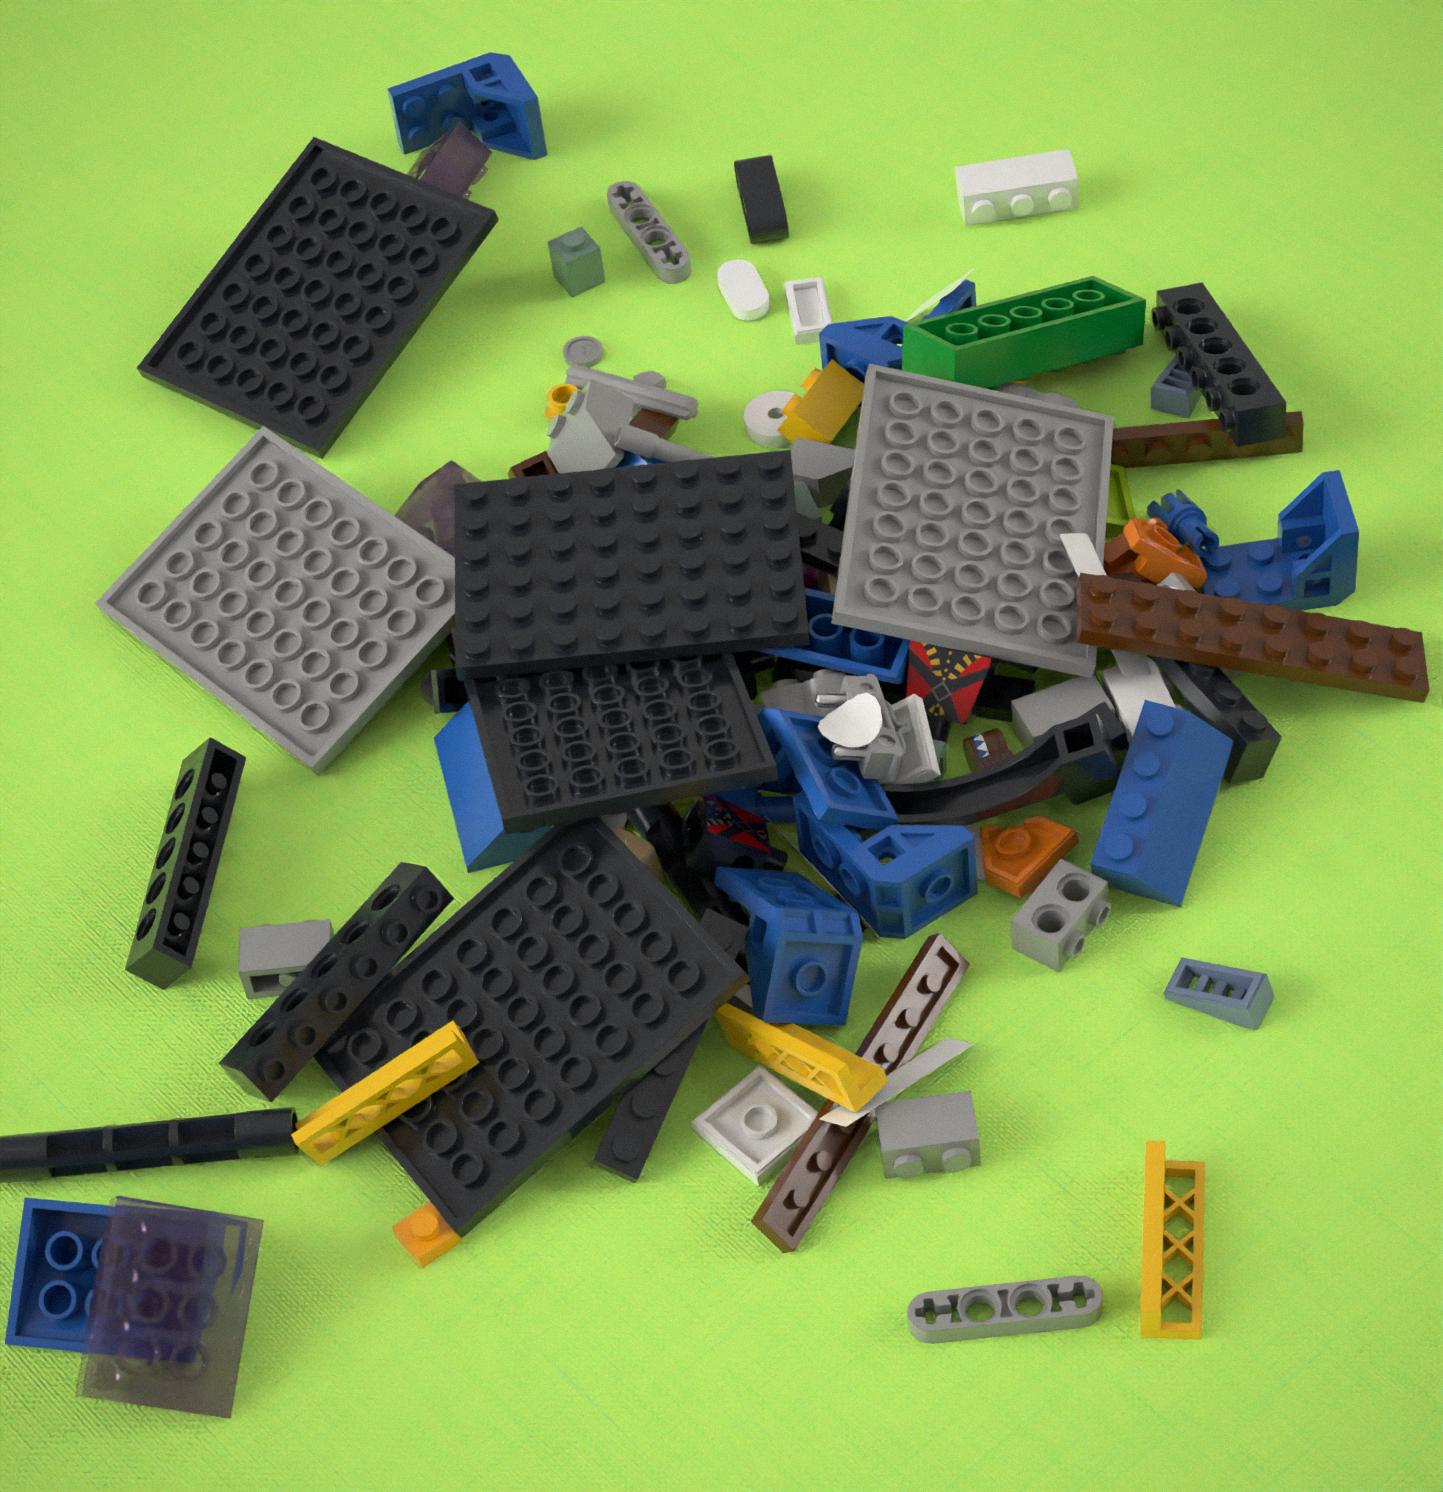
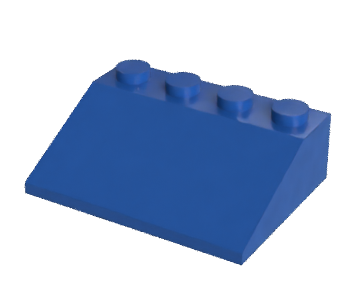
(55, 1273)

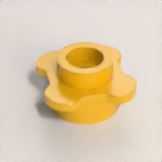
(558, 399)

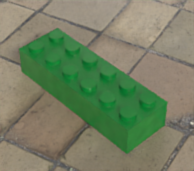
(1026, 334)

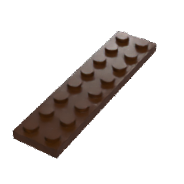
(1251, 637)

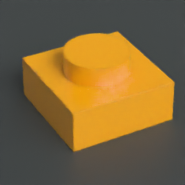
(425, 1235)

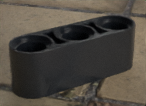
(761, 199)

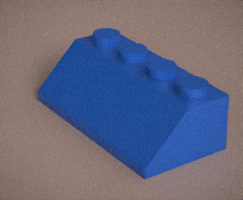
(847, 647)
(473, 798)
(1161, 804)

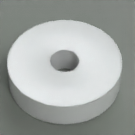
(764, 417)

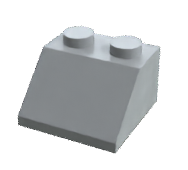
(587, 429)

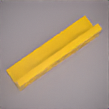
(803, 1057)
(385, 1094)
(1152, 1247)

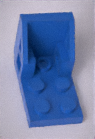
(483, 95)
(875, 339)
(1307, 563)
(831, 785)
(926, 879)
(797, 946)

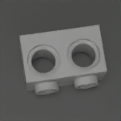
(1060, 915)

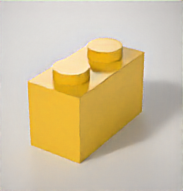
(824, 407)

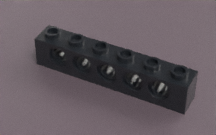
(1220, 364)
(186, 864)
(336, 981)

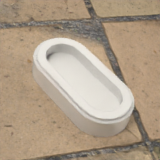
(743, 289)

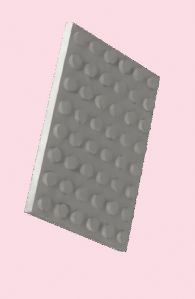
(965, 515)
(289, 599)

